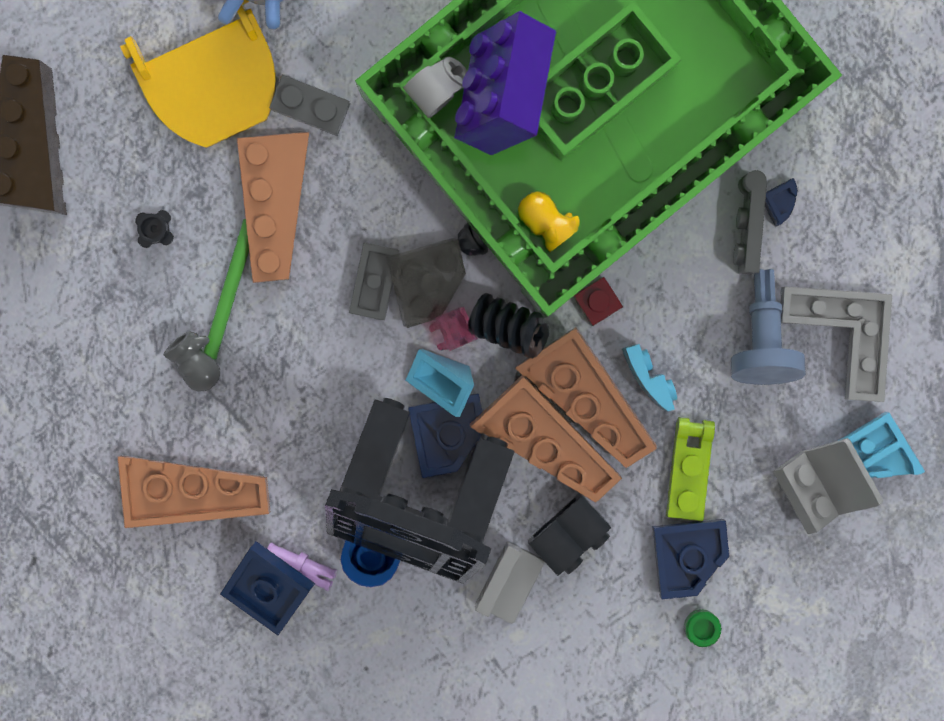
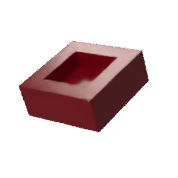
(598, 301)

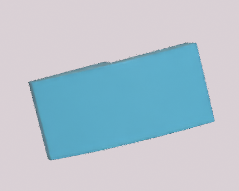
(656, 387)

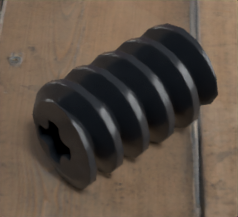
(508, 325)

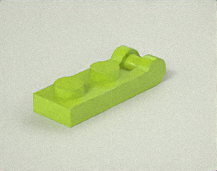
(690, 470)

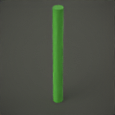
(228, 293)

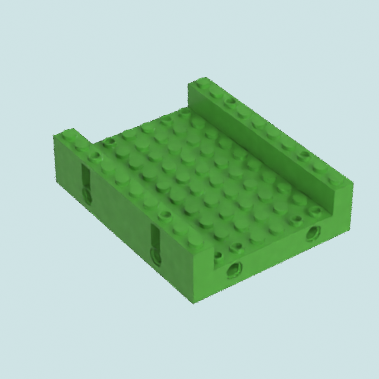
(631, 125)

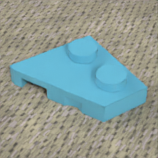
(884, 448)

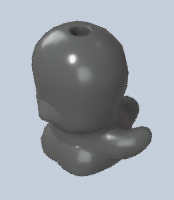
(194, 365)

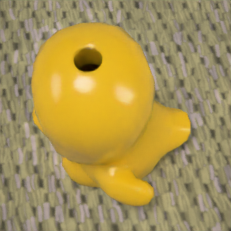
(543, 219)

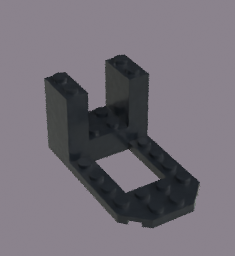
(413, 536)

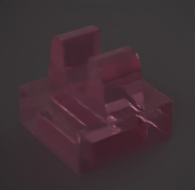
(453, 328)

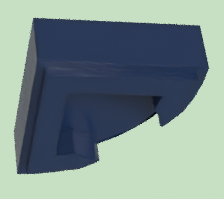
(781, 201)

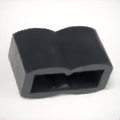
(569, 535)

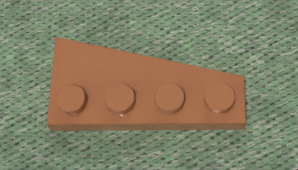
(271, 193)
(584, 390)
(546, 439)

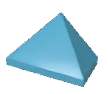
(441, 380)

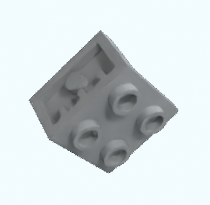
(827, 484)

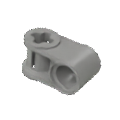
(435, 85)

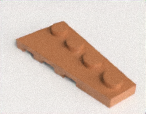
(181, 493)

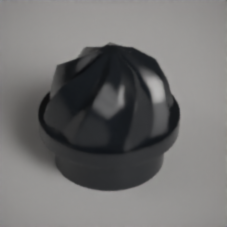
(470, 242)

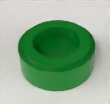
(702, 628)

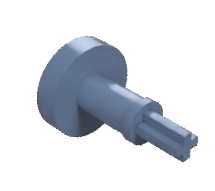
(767, 360)

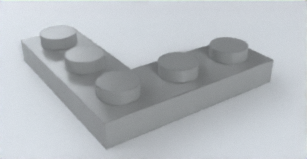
(869, 324)

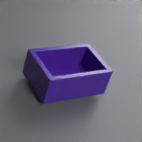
(505, 84)

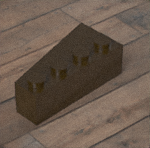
(29, 137)

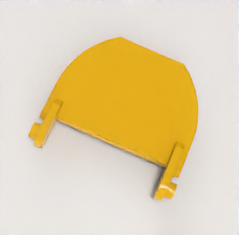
(211, 83)

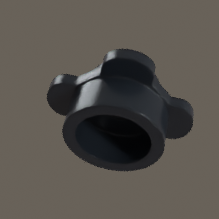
(147, 221)

